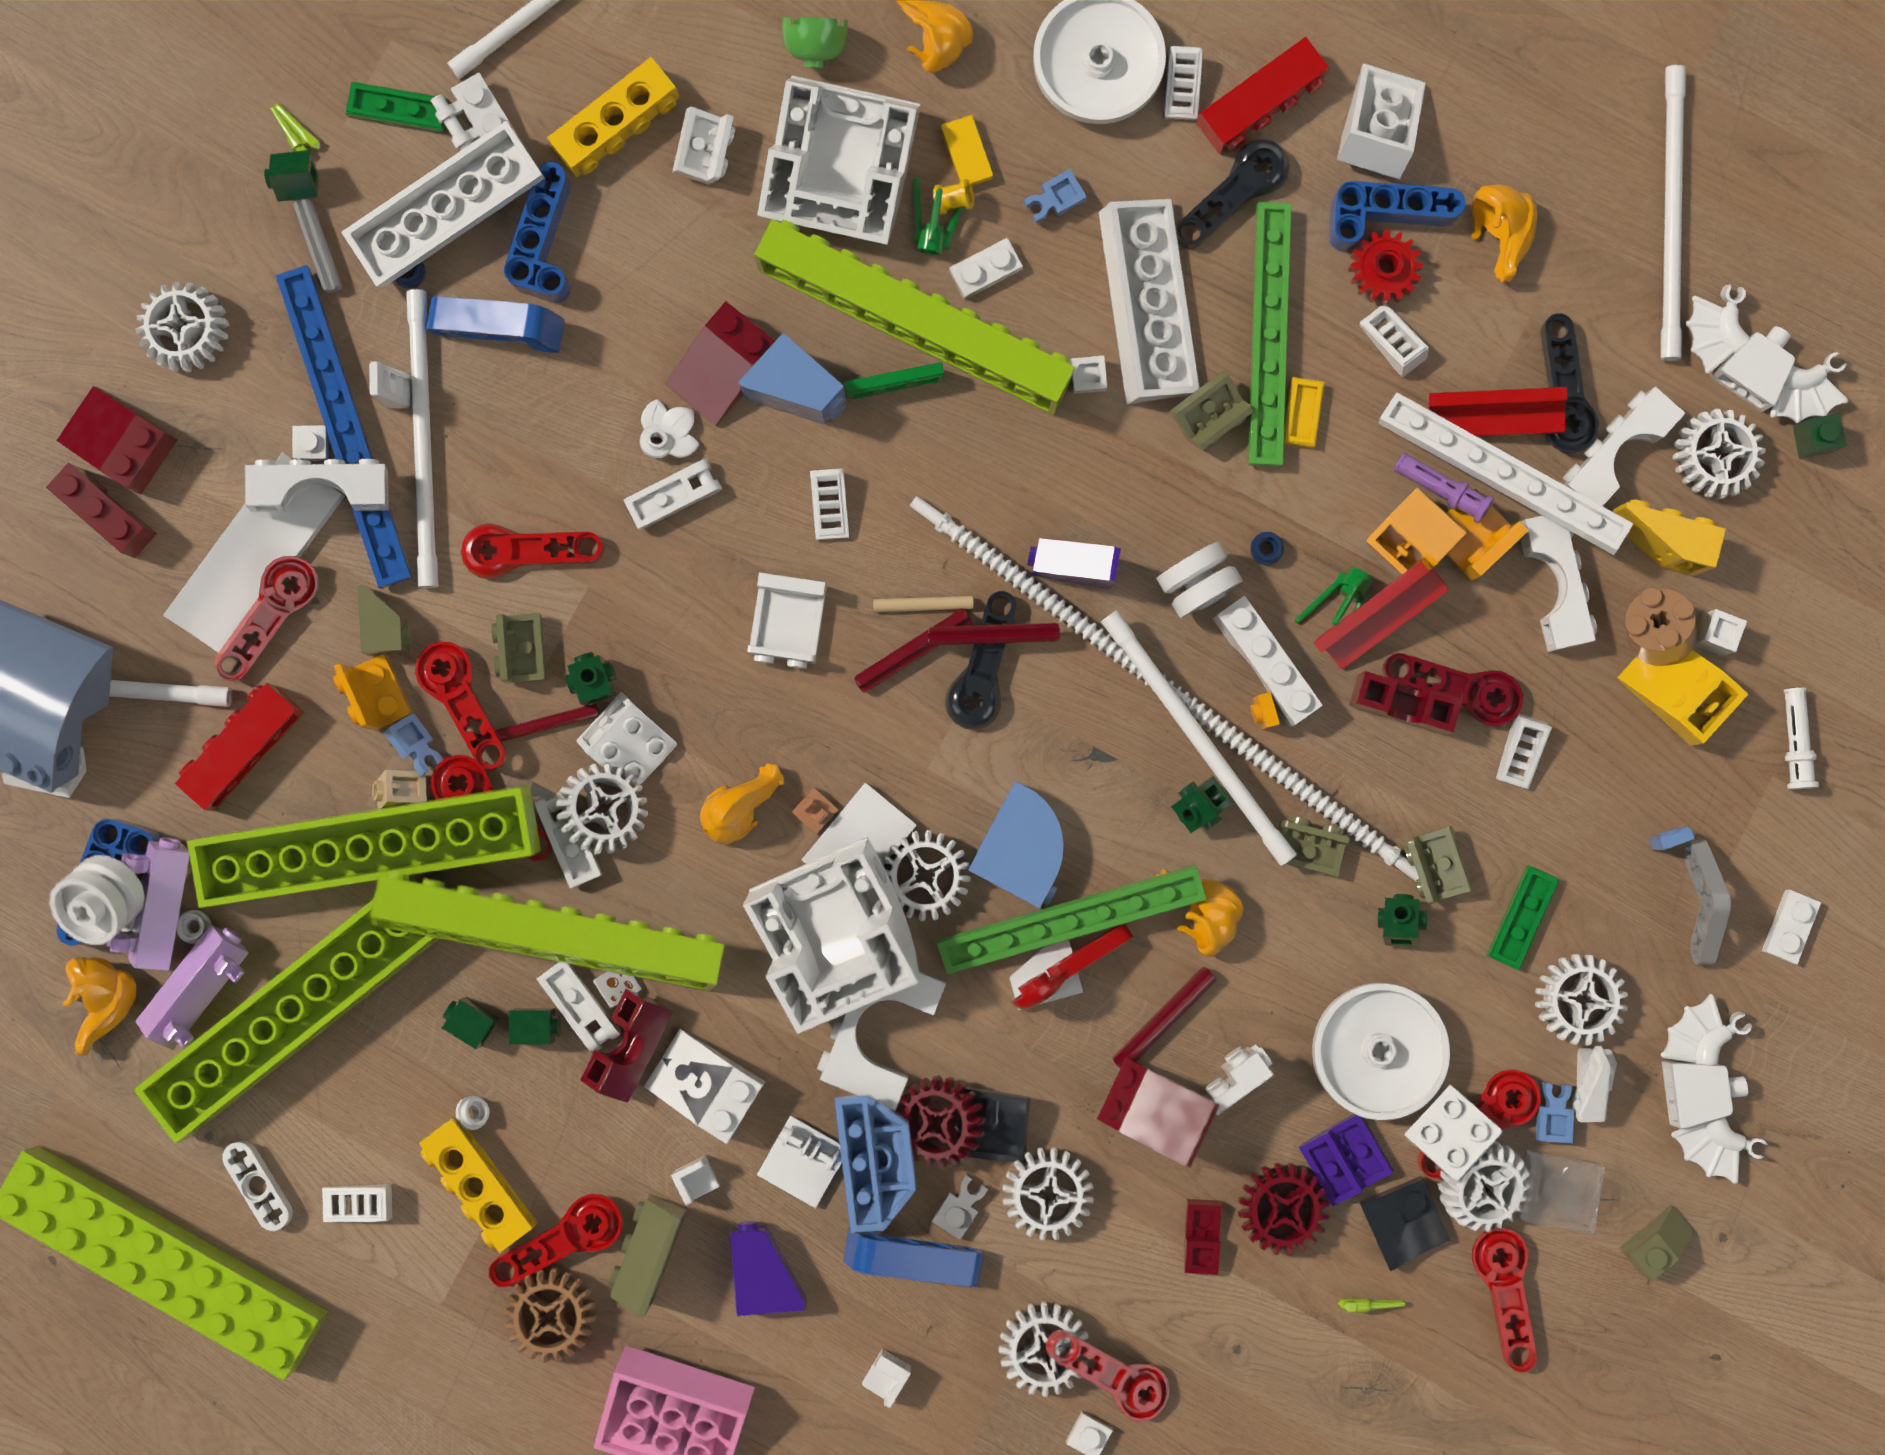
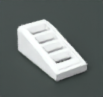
(1184, 55)
(1386, 347)
(390, 386)
(822, 476)
(1515, 734)
(1592, 1091)
(384, 1203)

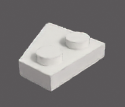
(1039, 963)

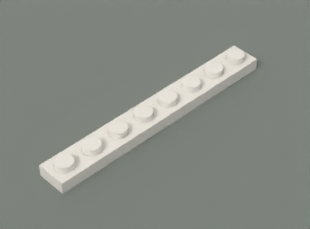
(1505, 473)

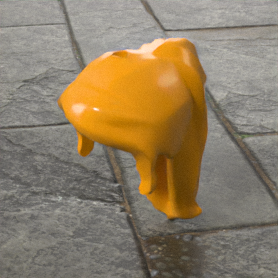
(944, 32)
(1508, 217)
(730, 811)
(1213, 918)
(105, 995)

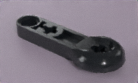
(1238, 188)
(1577, 405)
(980, 676)

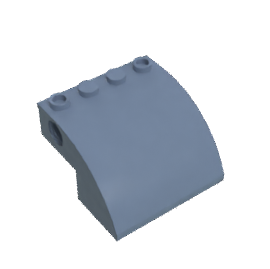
(46, 690)

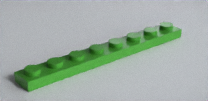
(1269, 334)
(1071, 919)

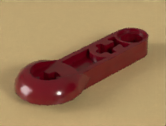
(1468, 687)

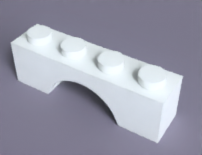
(1648, 420)
(273, 486)
(1570, 619)
(1259, 647)

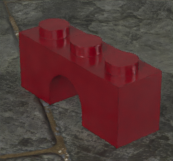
(100, 511)
(1404, 704)
(619, 1071)

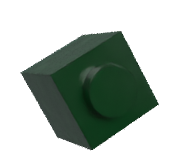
(292, 175)
(1819, 435)
(469, 1022)
(533, 1026)

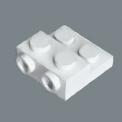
(1245, 1072)

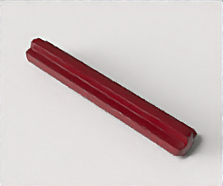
(994, 634)
(905, 654)
(1166, 1017)

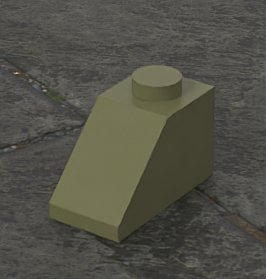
(381, 626)
(1658, 1244)

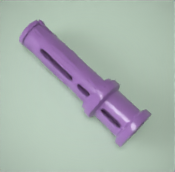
(1457, 494)

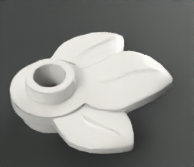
(671, 427)

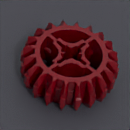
(948, 1132)
(1263, 1187)

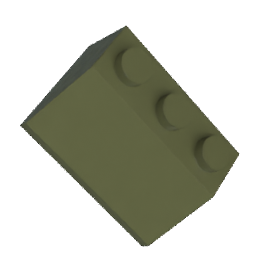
(646, 1253)

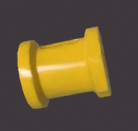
(956, 196)

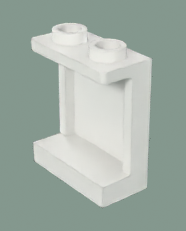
(787, 620)

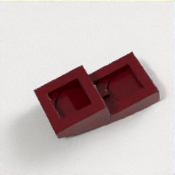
(1202, 1236)

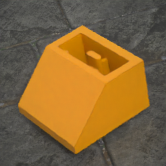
(1416, 531)

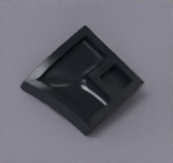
(1004, 1125)
(1404, 1222)

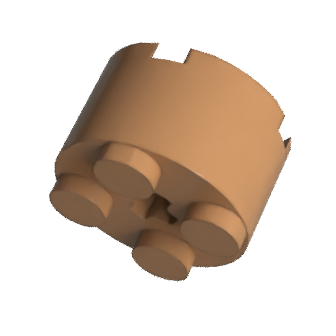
(1673, 617)

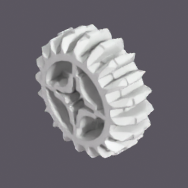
(176, 303)
(1719, 427)
(596, 795)
(950, 859)
(1577, 1011)
(1506, 1183)
(1033, 1192)
(1030, 1354)

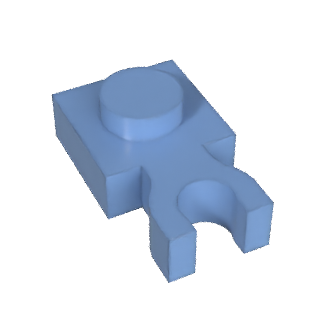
(1059, 195)
(412, 740)
(1554, 1120)

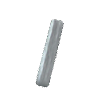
(317, 245)

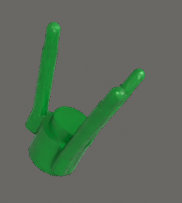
(932, 239)
(1354, 587)

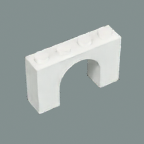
(856, 1073)

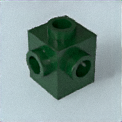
(601, 685)
(1201, 804)
(1402, 920)

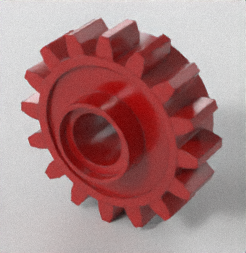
(1397, 255)

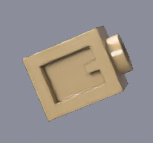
(399, 788)

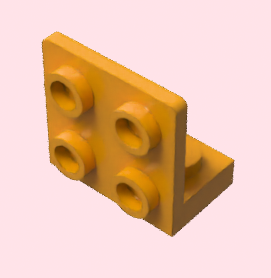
(1483, 541)
(373, 693)

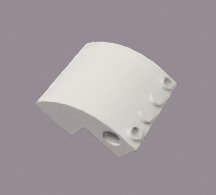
(838, 159)
(833, 935)

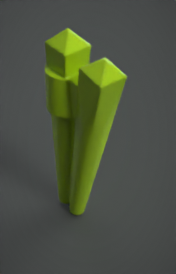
(297, 135)
(1365, 1305)

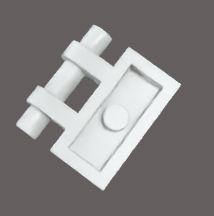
(479, 107)

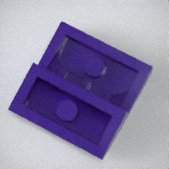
(1346, 1159)

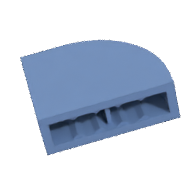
(1022, 847)

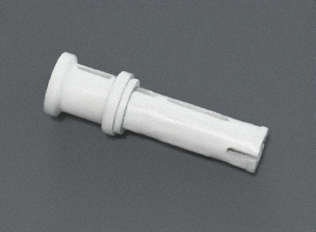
(1800, 755)

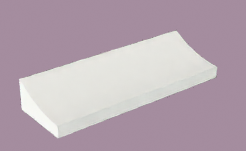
(443, 204)
(1148, 300)
(231, 572)

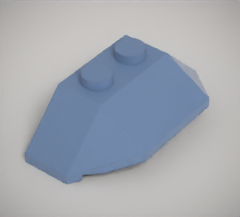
(874, 1161)

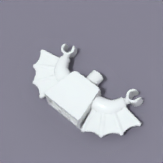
(1758, 365)
(1702, 1091)

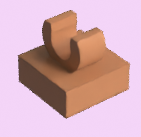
(815, 811)

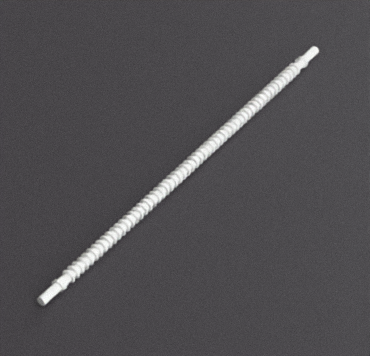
(945, 524)

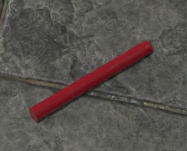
(544, 723)

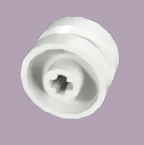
(1201, 582)
(97, 900)

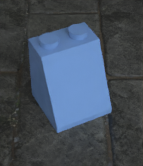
(793, 383)

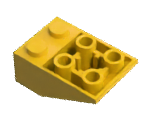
(1673, 540)
(1685, 694)

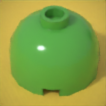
(814, 39)

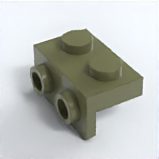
(1211, 411)
(519, 648)
(1314, 847)
(1438, 865)

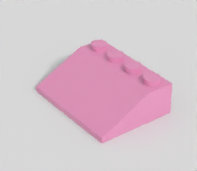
(670, 1409)

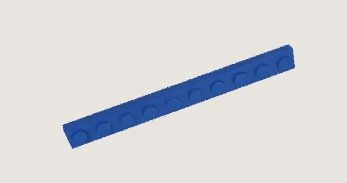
(340, 416)

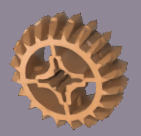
(562, 1325)

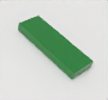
(393, 107)
(894, 381)
(1522, 917)

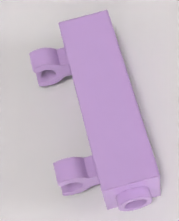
(156, 924)
(193, 987)

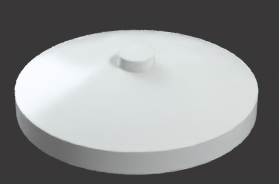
(1099, 59)
(1381, 1051)

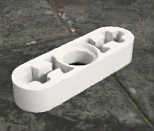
(272, 1187)

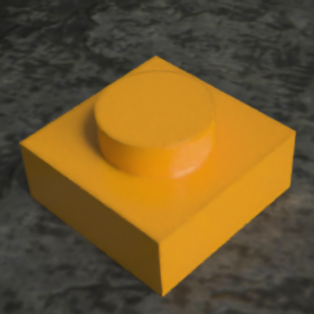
(1264, 711)

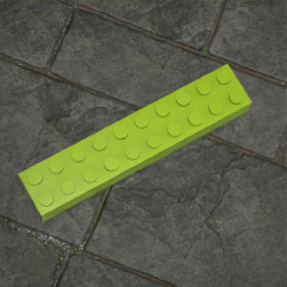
(913, 316)
(364, 846)
(546, 933)
(277, 1022)
(159, 1262)

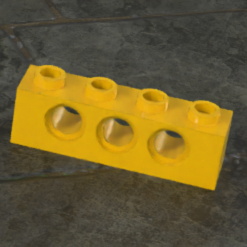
(618, 100)
(496, 1189)

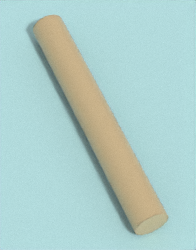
(923, 604)

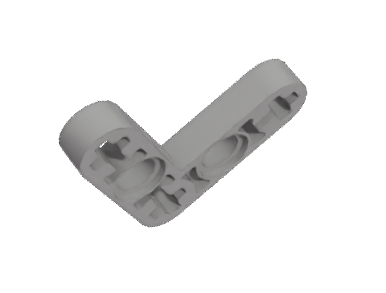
(1714, 901)

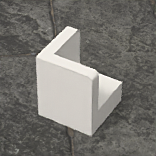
(1719, 632)
(695, 1179)
(887, 1376)

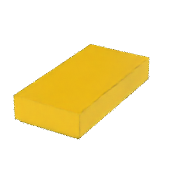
(967, 150)
(1303, 412)

